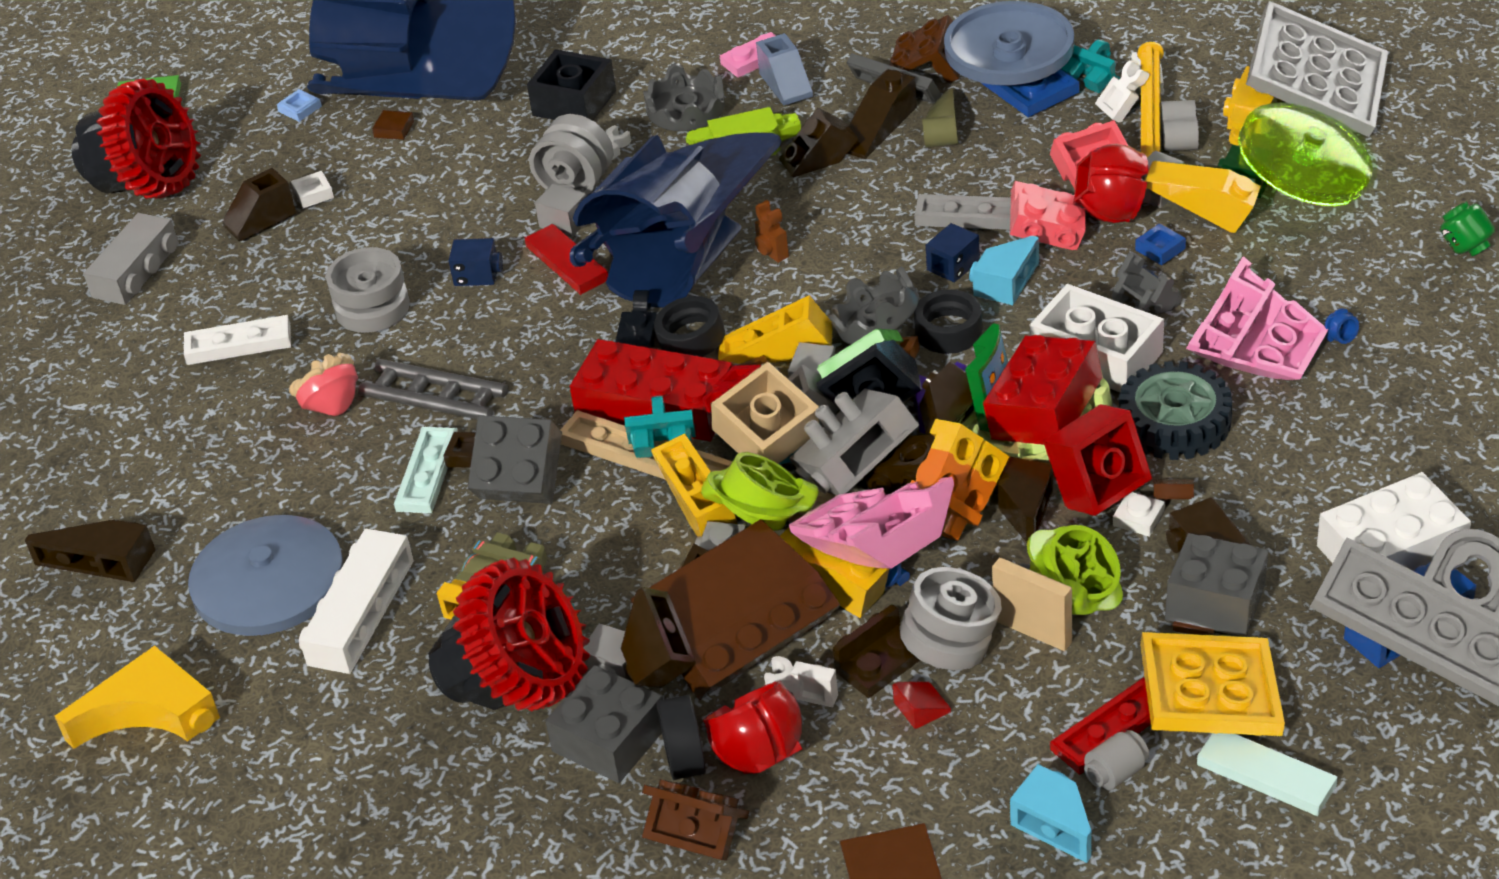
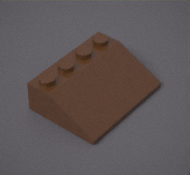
(744, 604)

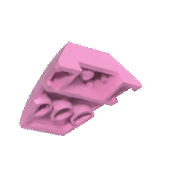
(1258, 329)
(877, 527)

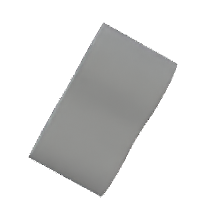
(1179, 125)

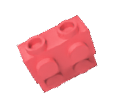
(1073, 147)
(1046, 215)

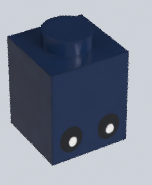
(952, 252)
(474, 262)

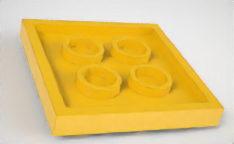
(1211, 684)

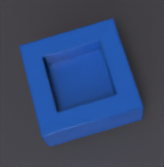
(1160, 244)

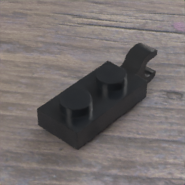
(638, 326)

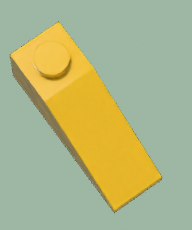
(1206, 191)
(778, 334)
(685, 476)
(852, 584)

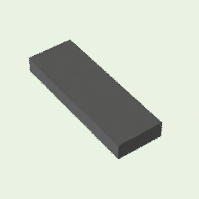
(870, 70)

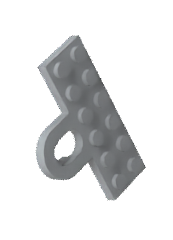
(1421, 613)

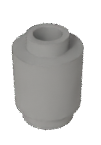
(1116, 759)

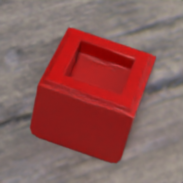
(919, 702)

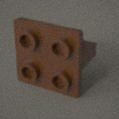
(691, 820)

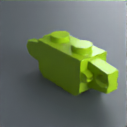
(748, 122)

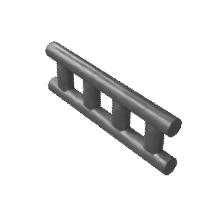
(421, 377)

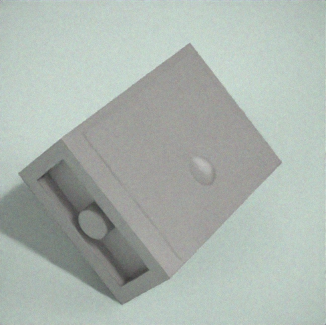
(851, 440)

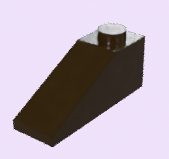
(882, 110)
(99, 549)

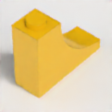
(142, 694)

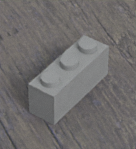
(131, 258)

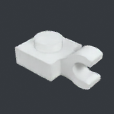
(806, 681)

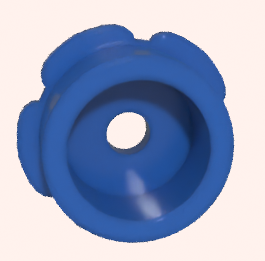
(1341, 326)

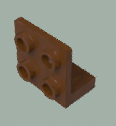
(924, 46)

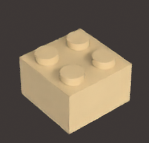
(764, 415)

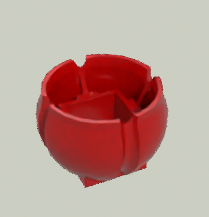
(1111, 183)
(757, 730)

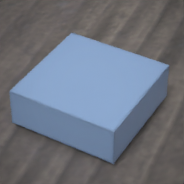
(299, 105)

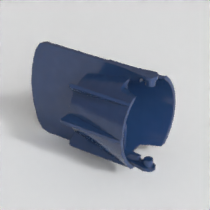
(412, 46)
(667, 213)

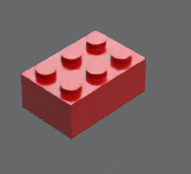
(1042, 388)

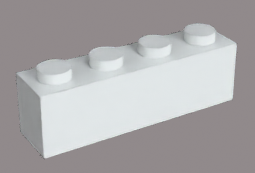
(356, 601)

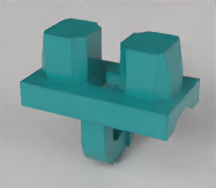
(1094, 64)
(659, 426)

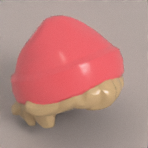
(328, 386)

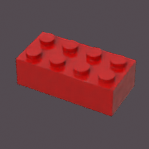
(623, 377)

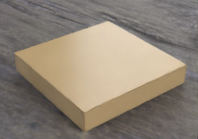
(1034, 604)

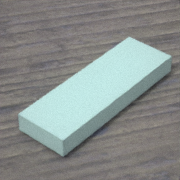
(424, 472)
(1268, 771)

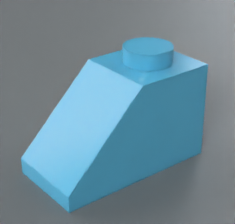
(1005, 270)
(1052, 811)

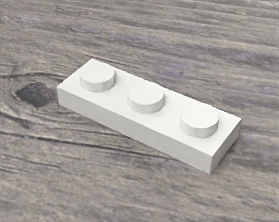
(237, 339)

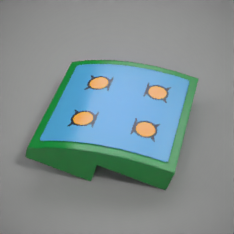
(986, 369)

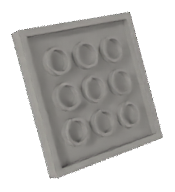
(1318, 68)

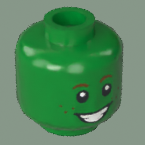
(1467, 229)

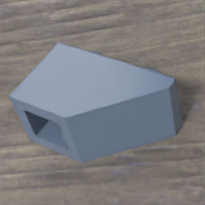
(783, 69)

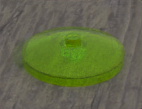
(1305, 154)

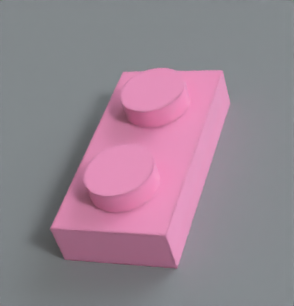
(743, 58)

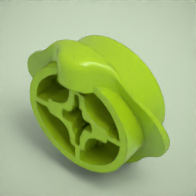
(760, 490)
(1082, 561)

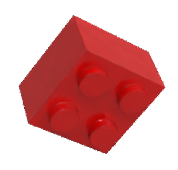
(1097, 459)

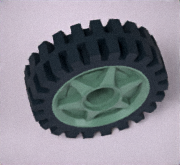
(1178, 409)

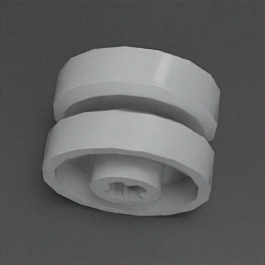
(571, 154)
(367, 289)
(950, 618)

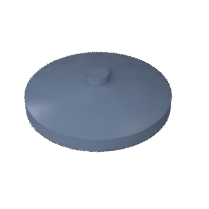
(1009, 43)
(264, 574)

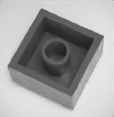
(515, 459)
(1216, 584)
(605, 724)

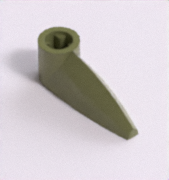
(941, 122)

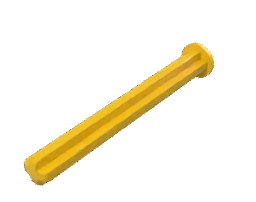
(1150, 56)

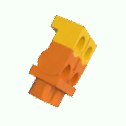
(971, 464)

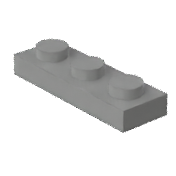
(963, 211)

